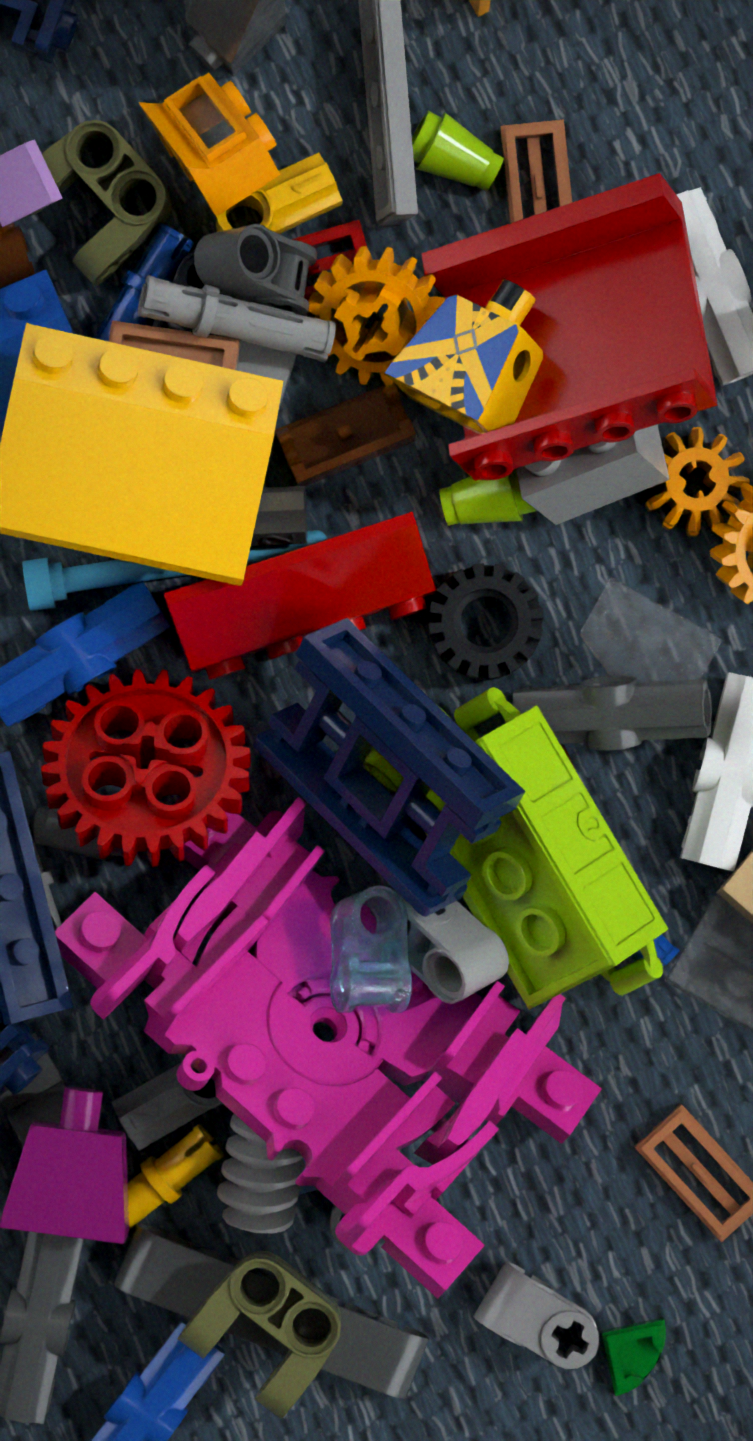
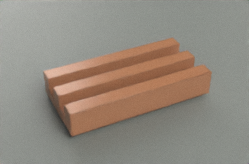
(531, 132)
(663, 1132)

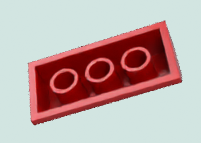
(301, 594)

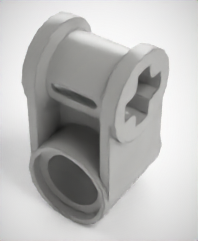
(454, 952)
(529, 1311)

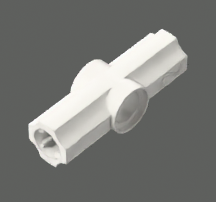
(721, 292)
(724, 781)

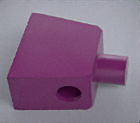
(72, 1175)

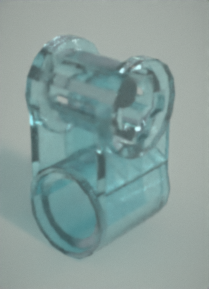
(369, 957)

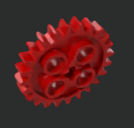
(134, 815)

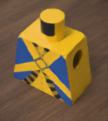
(472, 360)

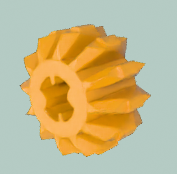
(716, 479)

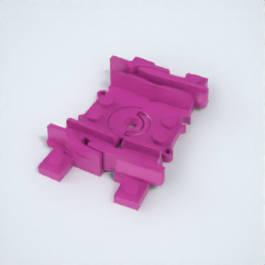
(252, 1032)

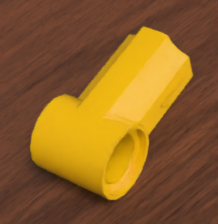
(293, 197)

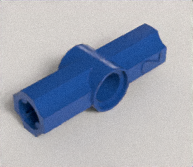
(79, 652)
(158, 1396)

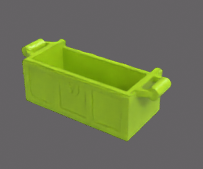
(553, 869)

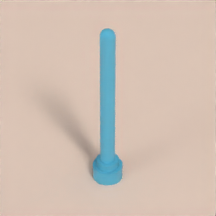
(51, 582)

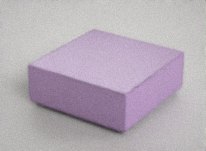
(25, 183)

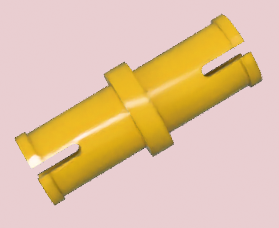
(165, 1176)

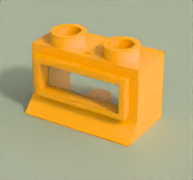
(214, 141)

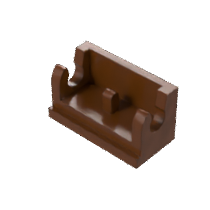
(346, 435)

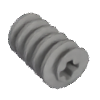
(258, 1188)

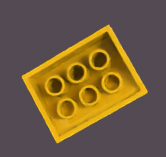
(135, 454)

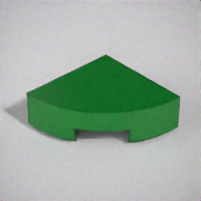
(633, 1352)

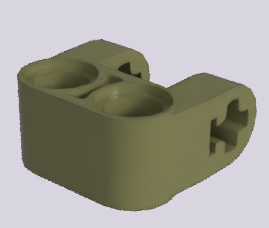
(111, 183)
(276, 1317)

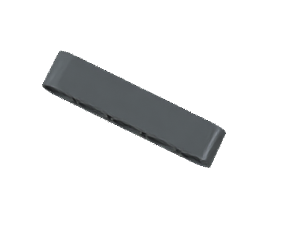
(183, 1274)

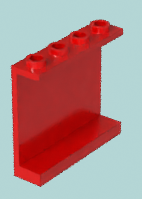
(609, 313)

